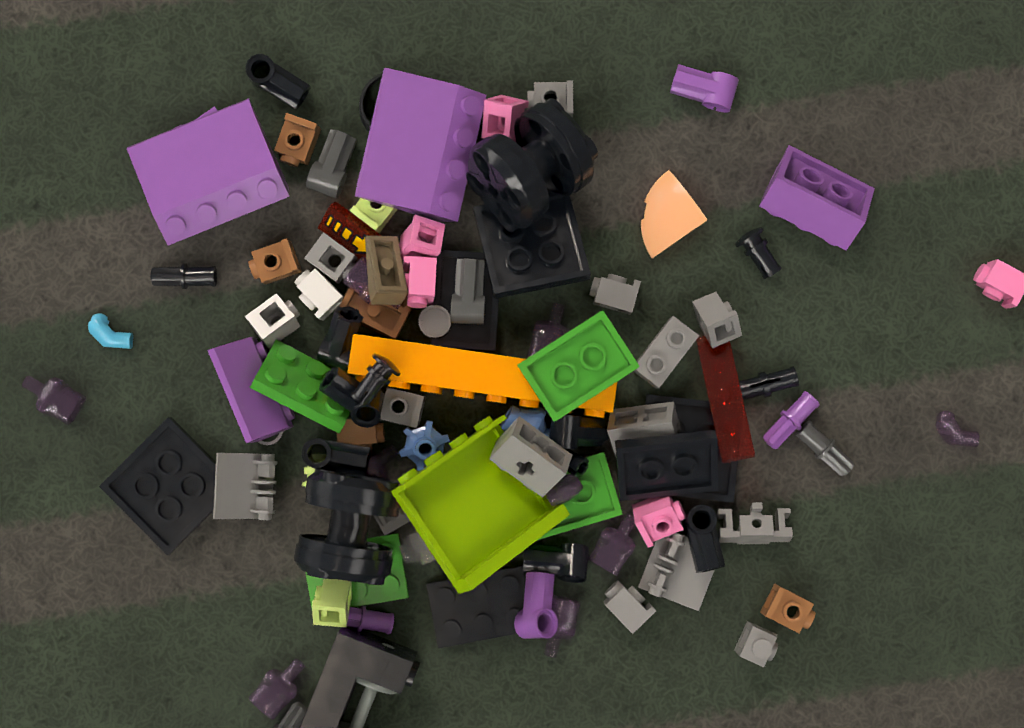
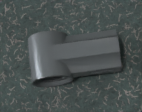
(329, 171)
(468, 300)

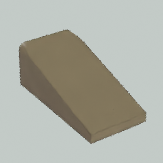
(385, 270)

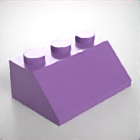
(817, 198)
(255, 413)

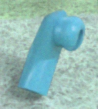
(100, 330)

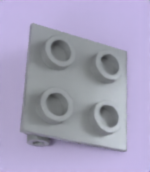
(244, 486)
(672, 573)

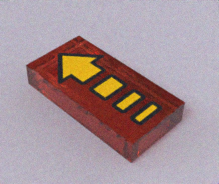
(346, 229)

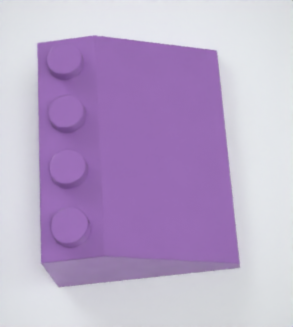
(420, 145)
(208, 172)

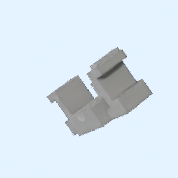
(750, 535)

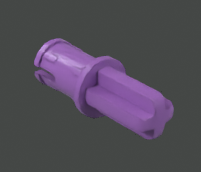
(790, 420)
(370, 620)

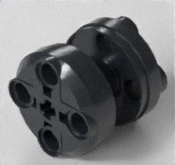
(547, 155)
(345, 549)

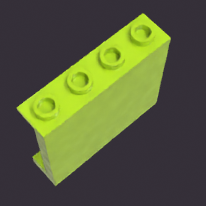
(472, 509)

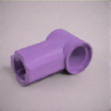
(710, 89)
(537, 617)

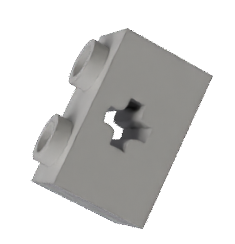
(665, 352)
(530, 457)

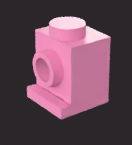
(500, 115)
(422, 238)
(420, 280)
(1001, 282)
(658, 518)

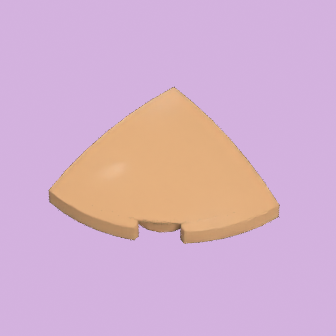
(668, 215)

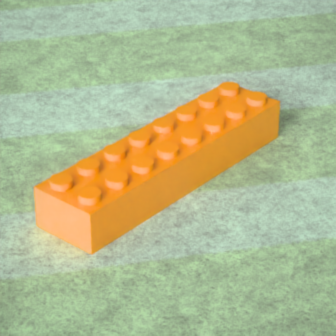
(460, 371)

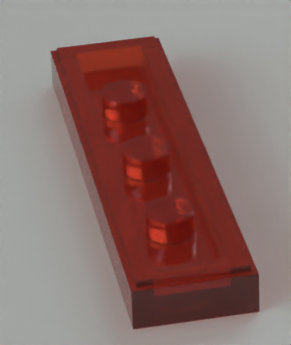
(725, 401)

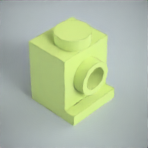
(373, 217)
(332, 603)

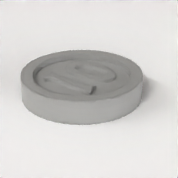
(434, 321)

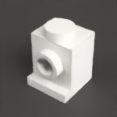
(318, 293)

